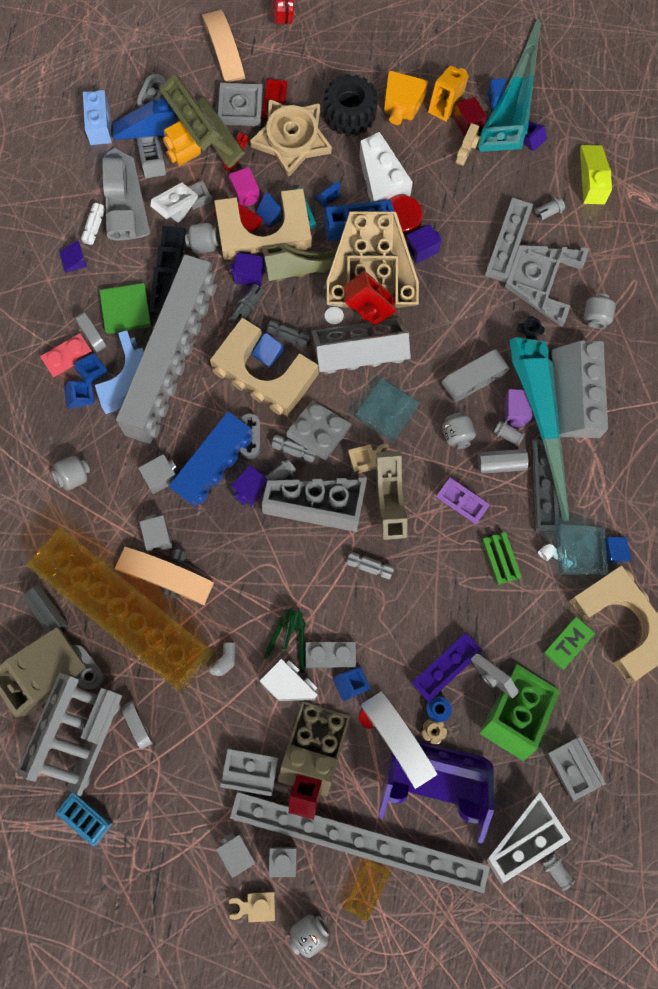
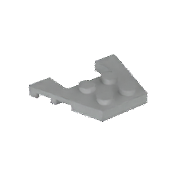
(534, 275)

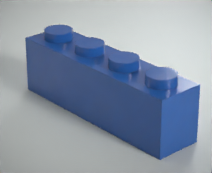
(212, 459)

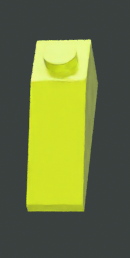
(595, 174)

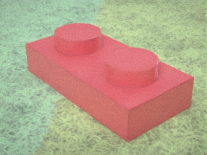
(66, 354)

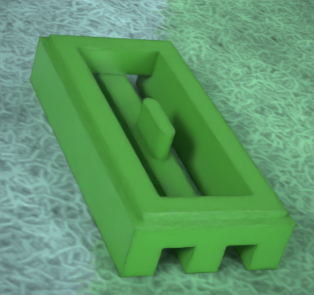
(508, 550)

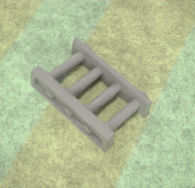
(45, 738)

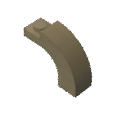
(390, 495)

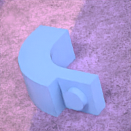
(114, 391)

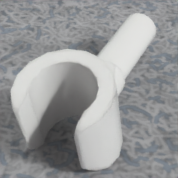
(547, 552)

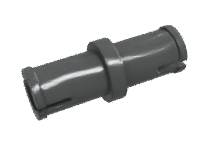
(247, 304)

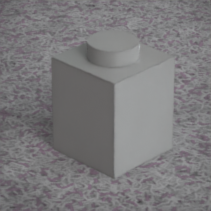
(158, 473)
(156, 534)
(235, 854)
(282, 861)

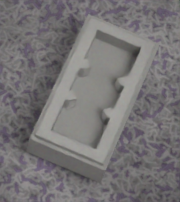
(494, 676)

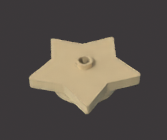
(292, 135)

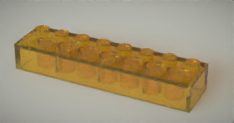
(120, 609)

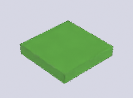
(125, 308)

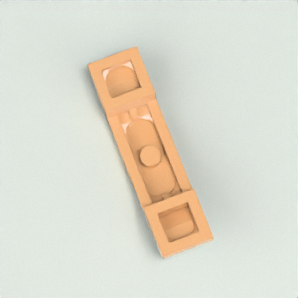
(224, 46)
(164, 575)

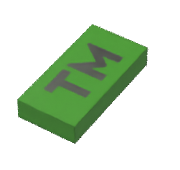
(569, 643)

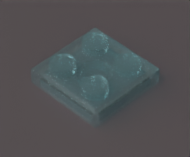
(387, 410)
(581, 550)

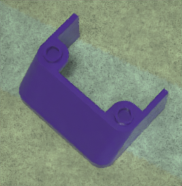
(459, 780)

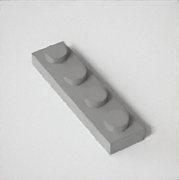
(509, 240)

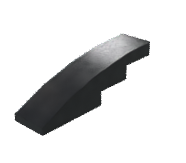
(168, 262)

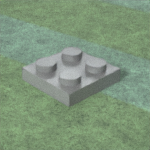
(240, 104)
(318, 430)

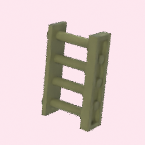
(201, 121)

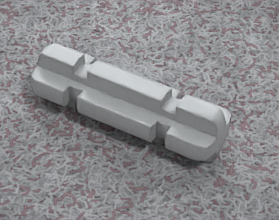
(293, 448)
(370, 565)

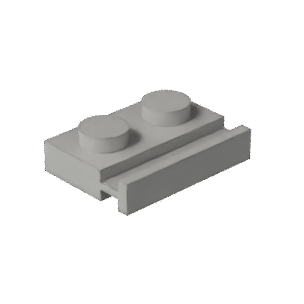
(576, 768)
(249, 772)

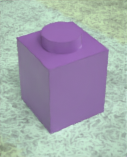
(517, 408)

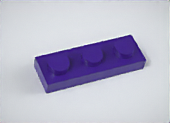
(446, 667)

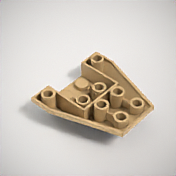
(374, 245)

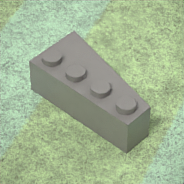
(316, 501)

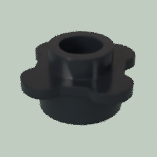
(531, 322)

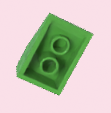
(521, 721)

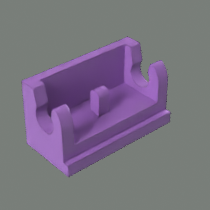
(463, 501)

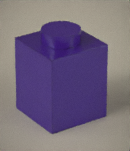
(423, 243)
(247, 269)
(249, 486)

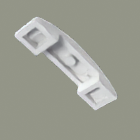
(399, 739)

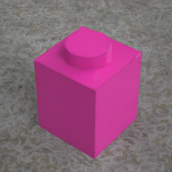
(244, 187)

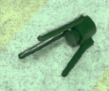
(291, 623)

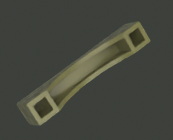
(285, 261)

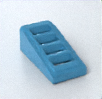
(104, 826)

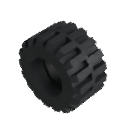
(350, 90)

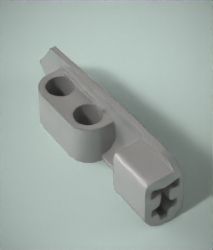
(124, 201)

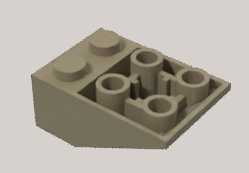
(32, 672)
(314, 745)

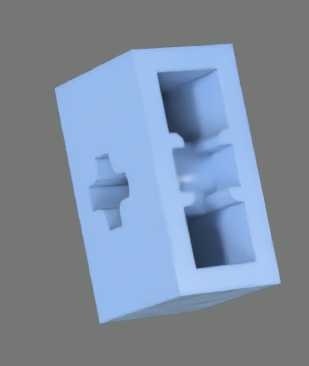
(97, 117)

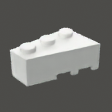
(382, 170)
(528, 841)

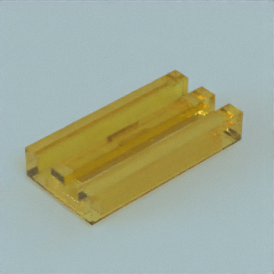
(356, 911)

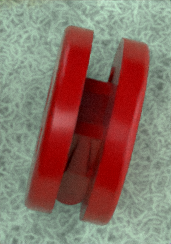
(282, 11)
(408, 213)

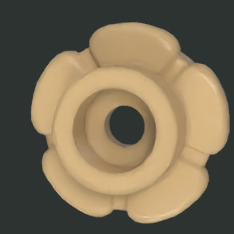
(429, 736)

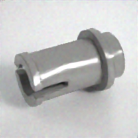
(551, 208)
(509, 433)
(282, 472)
(558, 871)

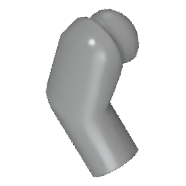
(224, 663)

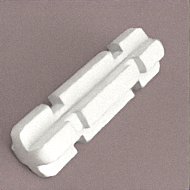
(93, 223)

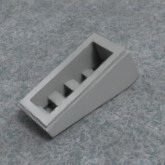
(151, 157)

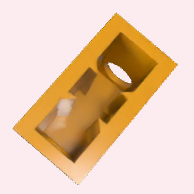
(450, 83)
(403, 96)

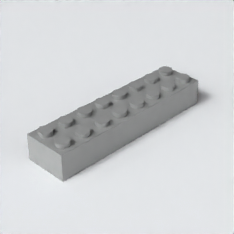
(167, 350)

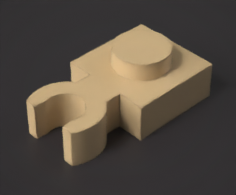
(470, 141)
(364, 458)
(259, 907)

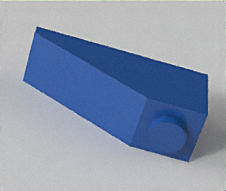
(146, 121)
(336, 216)

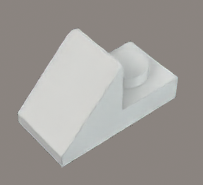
(174, 202)

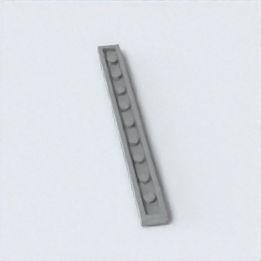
(361, 843)

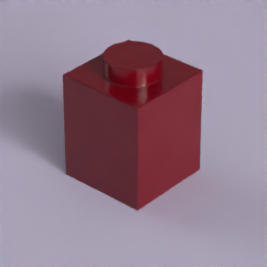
(469, 112)
(305, 796)

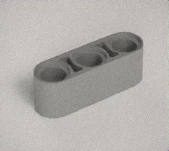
(475, 375)

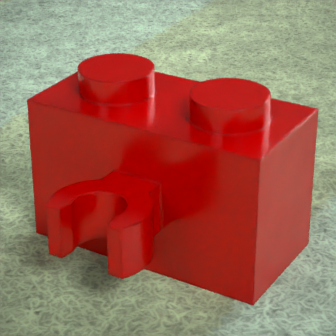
(369, 298)

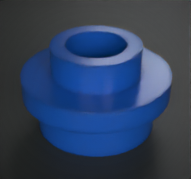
(430, 709)

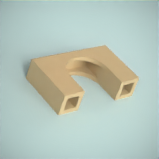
(237, 239)
(280, 393)
(620, 589)

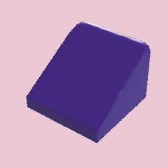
(535, 136)
(73, 257)

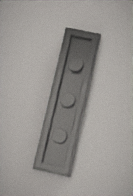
(544, 491)

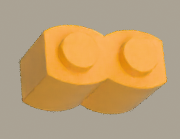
(180, 144)

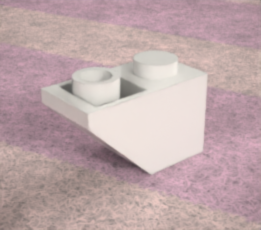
(287, 685)

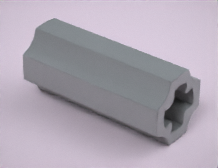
(502, 461)
(101, 716)

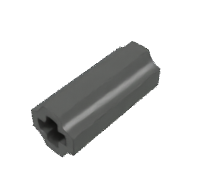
(44, 609)

